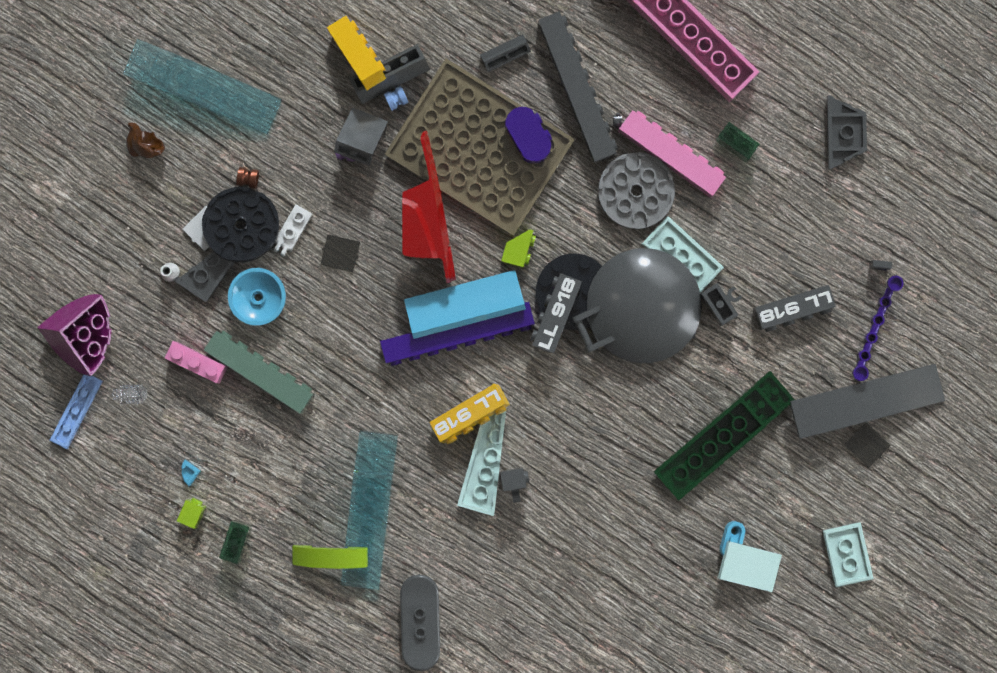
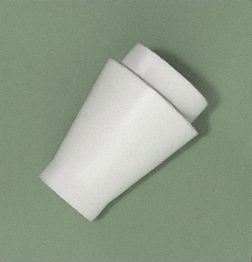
(174, 272)

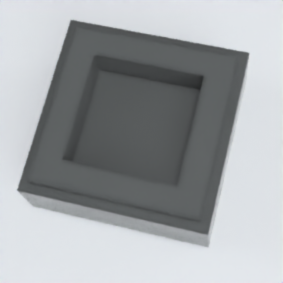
(880, 265)

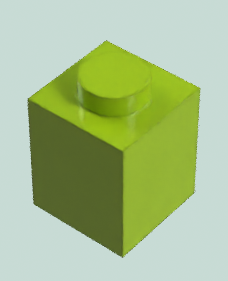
(191, 513)

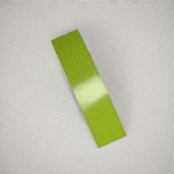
(330, 557)

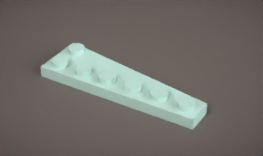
(482, 474)

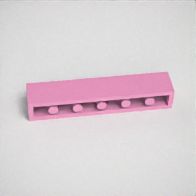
(671, 153)

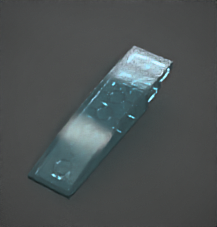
(202, 86)
(370, 505)

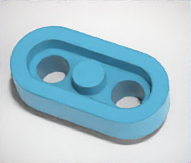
(737, 537)

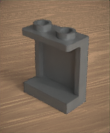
(360, 136)

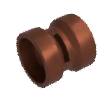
(247, 177)

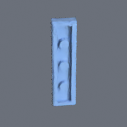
(76, 411)

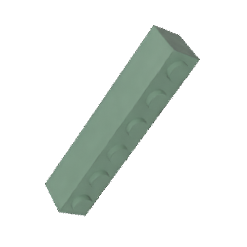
(259, 372)

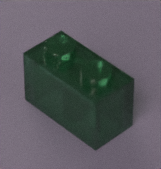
(737, 142)
(235, 541)

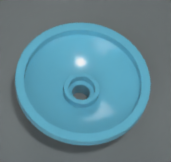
(243, 292)

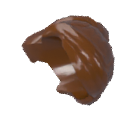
(143, 143)

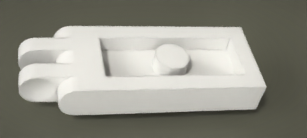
(292, 229)

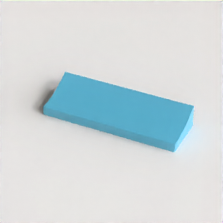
(464, 304)

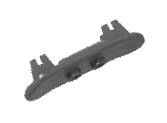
(420, 622)

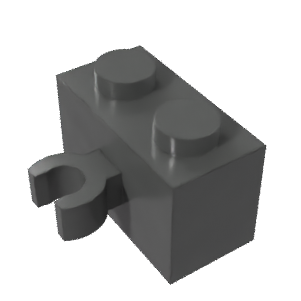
(720, 304)
(514, 480)

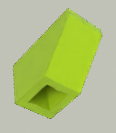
(517, 250)

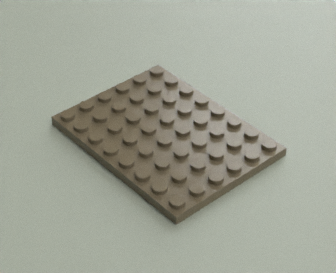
(473, 149)

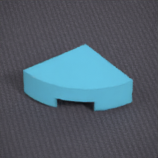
(189, 472)

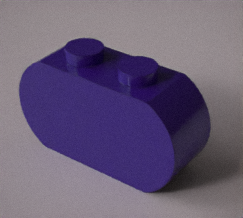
(528, 134)

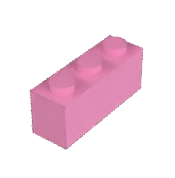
(196, 362)

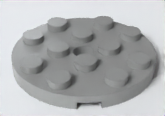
(648, 174)

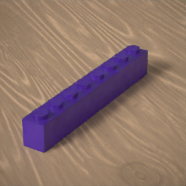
(406, 346)

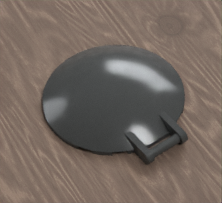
(641, 306)

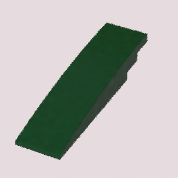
(724, 435)

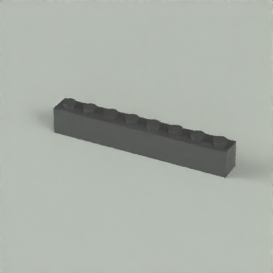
(577, 88)

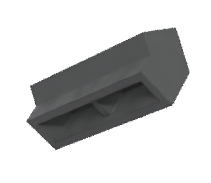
(505, 53)

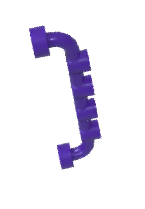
(860, 372)

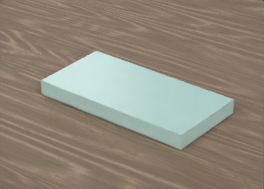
(676, 242)

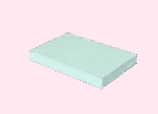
(847, 554)
(749, 566)

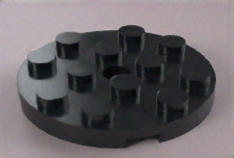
(234, 243)
(575, 266)

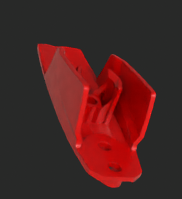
(424, 218)

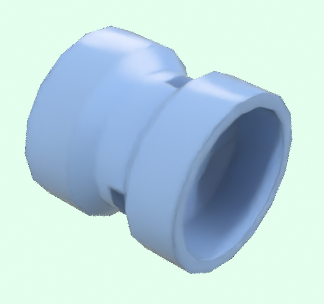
(396, 98)

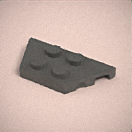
(844, 132)

